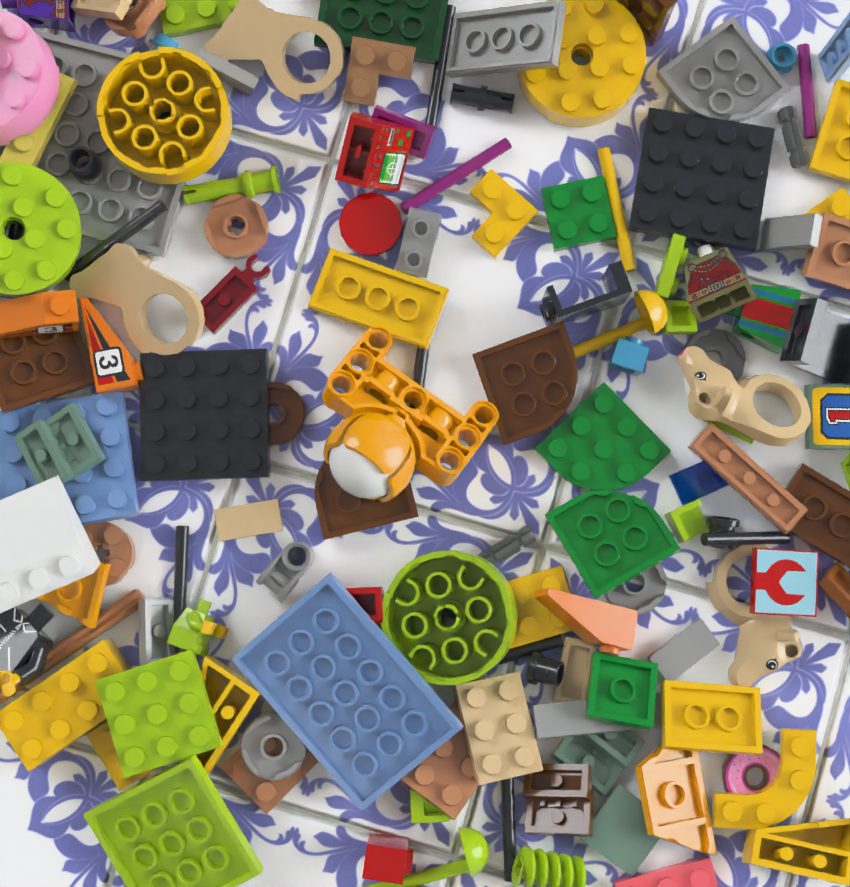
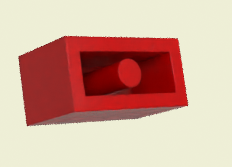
(387, 858)

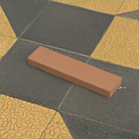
(747, 478)

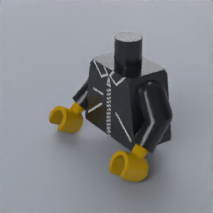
(23, 646)

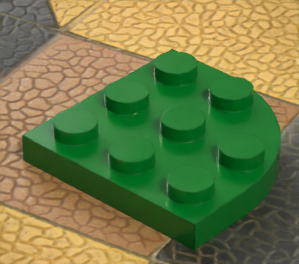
(602, 444)
(611, 537)

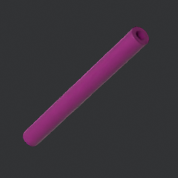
(456, 175)

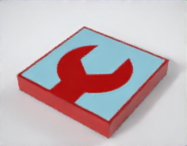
(784, 582)

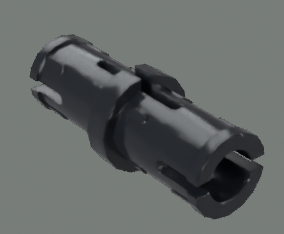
(482, 98)

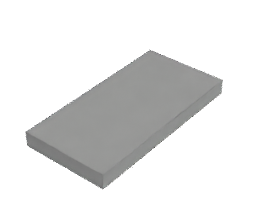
(506, 39)

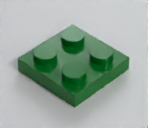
(578, 213)
(621, 691)

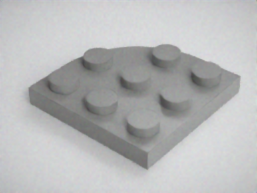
(724, 76)

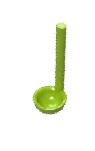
(476, 854)

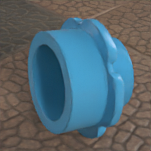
(163, 40)
(787, 52)

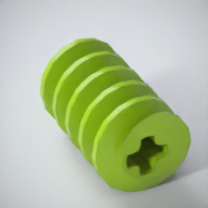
(548, 869)

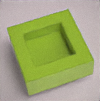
(680, 319)

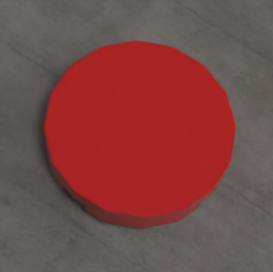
(370, 224)

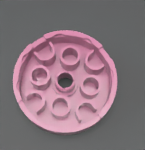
(26, 78)

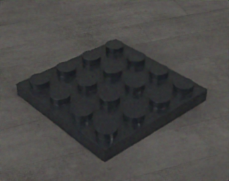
(701, 179)
(205, 415)

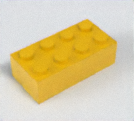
(61, 706)

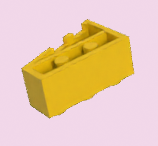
(231, 701)
(803, 849)

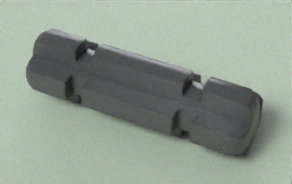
(793, 137)
(509, 545)

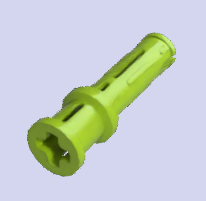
(246, 184)

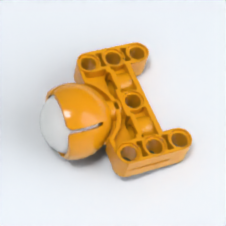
(382, 437)

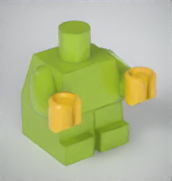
(195, 628)

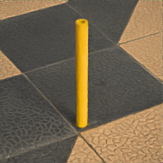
(616, 208)

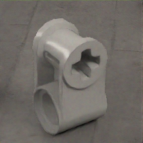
(286, 571)

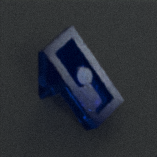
(696, 482)

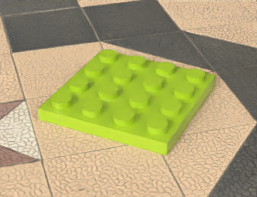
(174, 832)

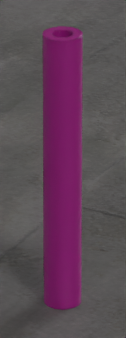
(806, 90)

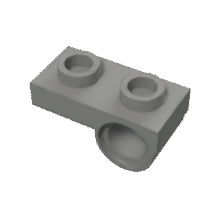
(418, 242)

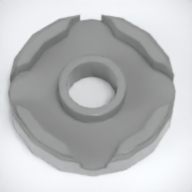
(647, 597)
(256, 756)

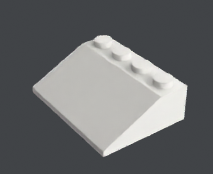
(41, 544)

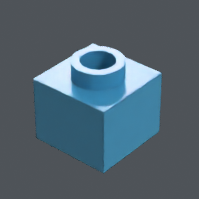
(629, 356)

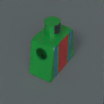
(767, 317)

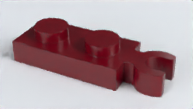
(231, 294)

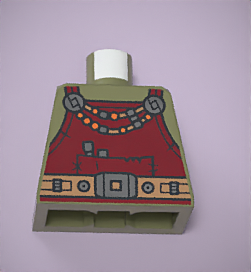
(715, 283)

